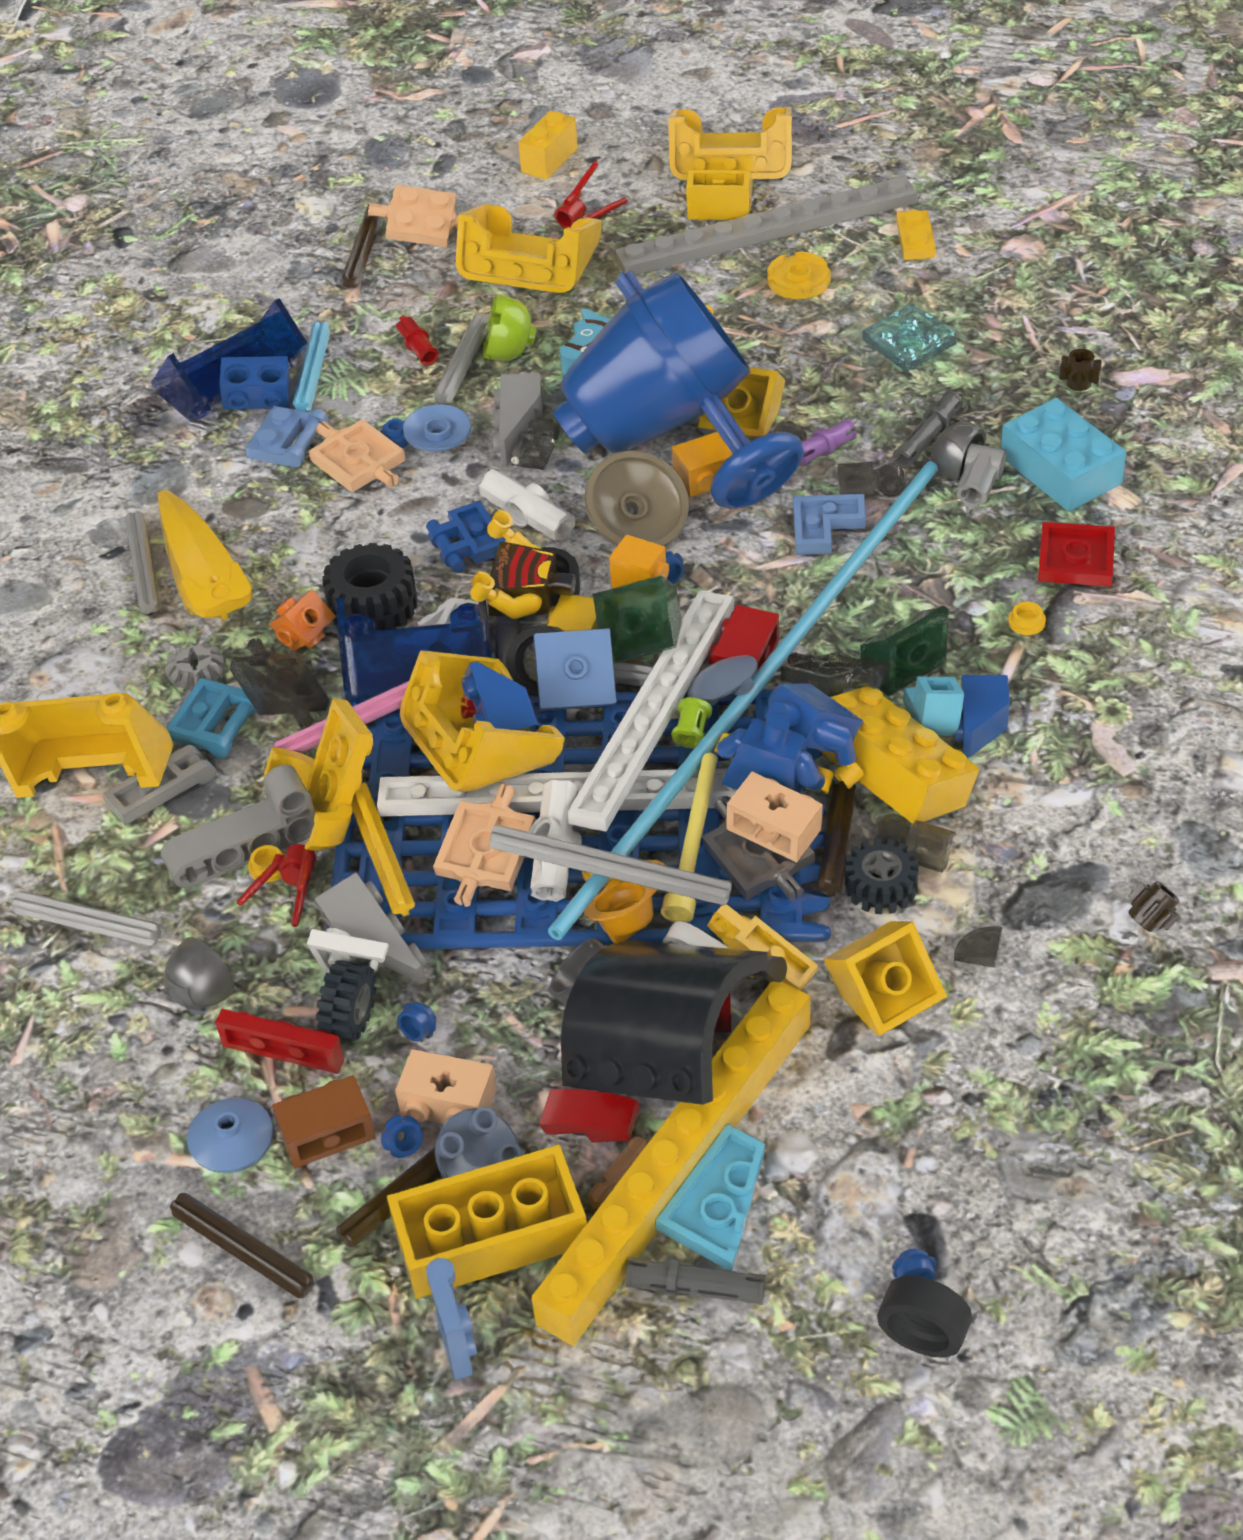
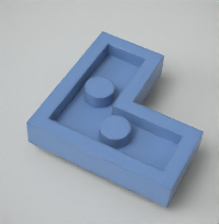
(819, 514)

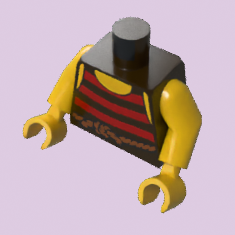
(521, 575)

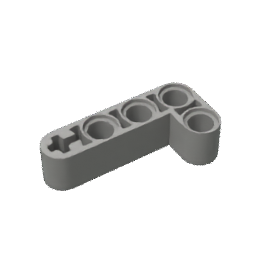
(229, 841)

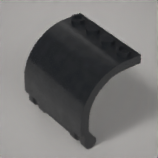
(649, 1016)

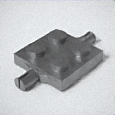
(750, 864)

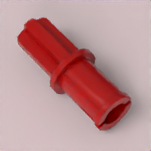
(417, 340)

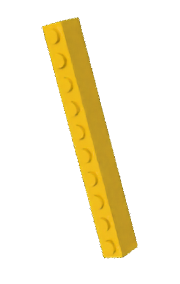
(627, 1217)

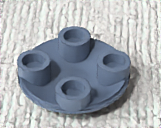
(723, 678)
(474, 1141)

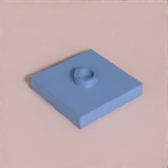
(574, 669)

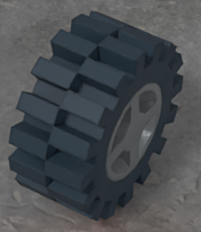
(891, 863)
(346, 999)

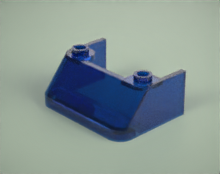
(195, 383)
(386, 658)

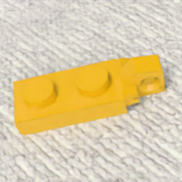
(755, 935)

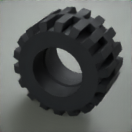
(373, 584)

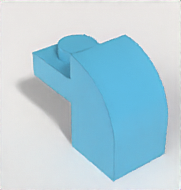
(936, 703)

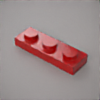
(280, 1040)

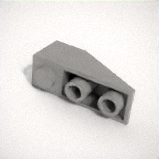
(519, 402)
(357, 911)

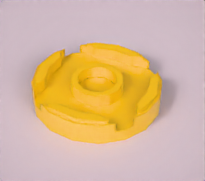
(798, 275)

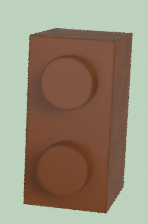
(323, 1121)

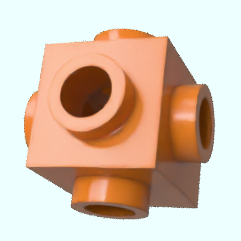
(301, 620)

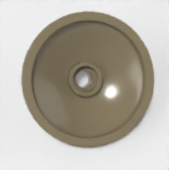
(643, 484)

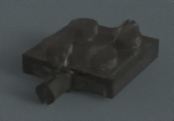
(834, 671)
(279, 683)

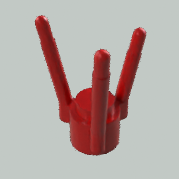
(575, 209)
(294, 870)

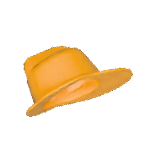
(622, 908)

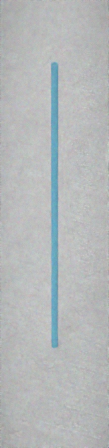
(741, 702)

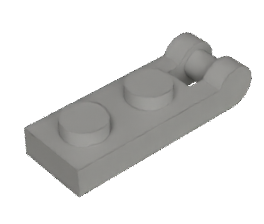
(131, 801)

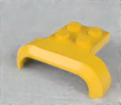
(332, 774)

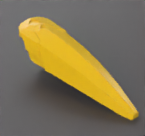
(200, 564)

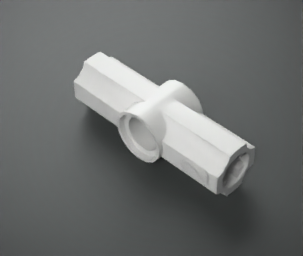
(527, 505)
(549, 879)

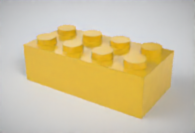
(905, 760)
(489, 1218)

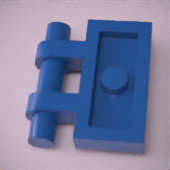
(470, 526)

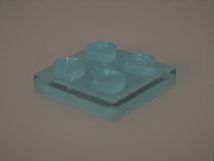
(909, 337)

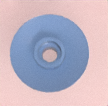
(436, 427)
(230, 1148)

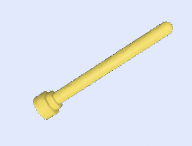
(676, 906)

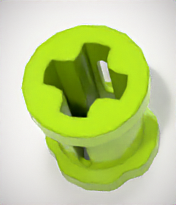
(691, 722)

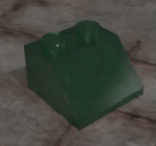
(640, 617)
(910, 648)

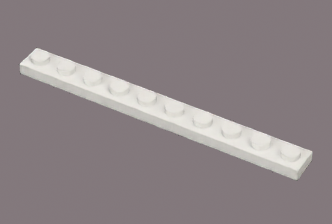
(649, 714)
(433, 796)

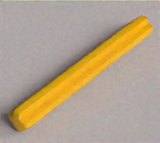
(381, 852)

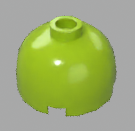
(508, 330)

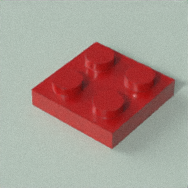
(1076, 554)

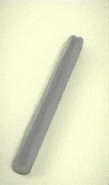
(610, 865)

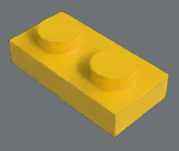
(915, 235)

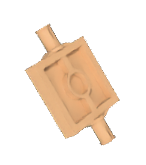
(418, 215)
(357, 455)
(467, 848)

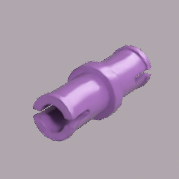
(825, 441)

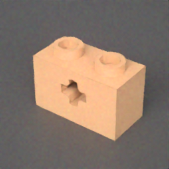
(774, 816)
(440, 1086)

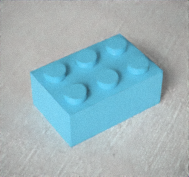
(1063, 454)

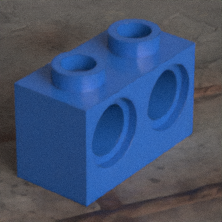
(255, 382)

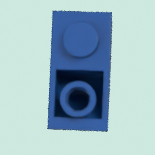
(498, 699)
(983, 711)

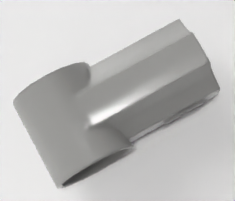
(981, 470)

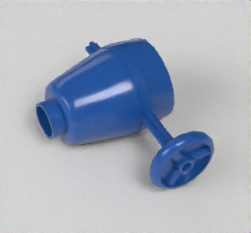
(661, 368)

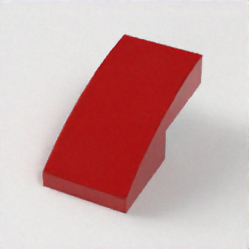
(595, 1113)

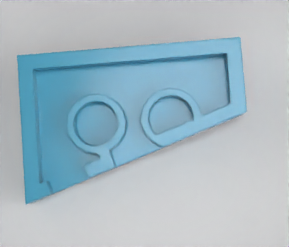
(716, 1198)

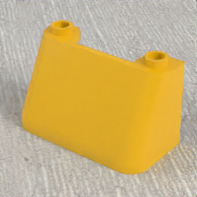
(763, 153)
(496, 255)
(80, 732)
(466, 752)

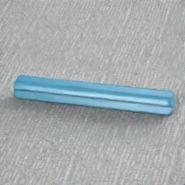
(311, 367)

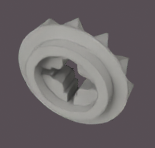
(209, 666)

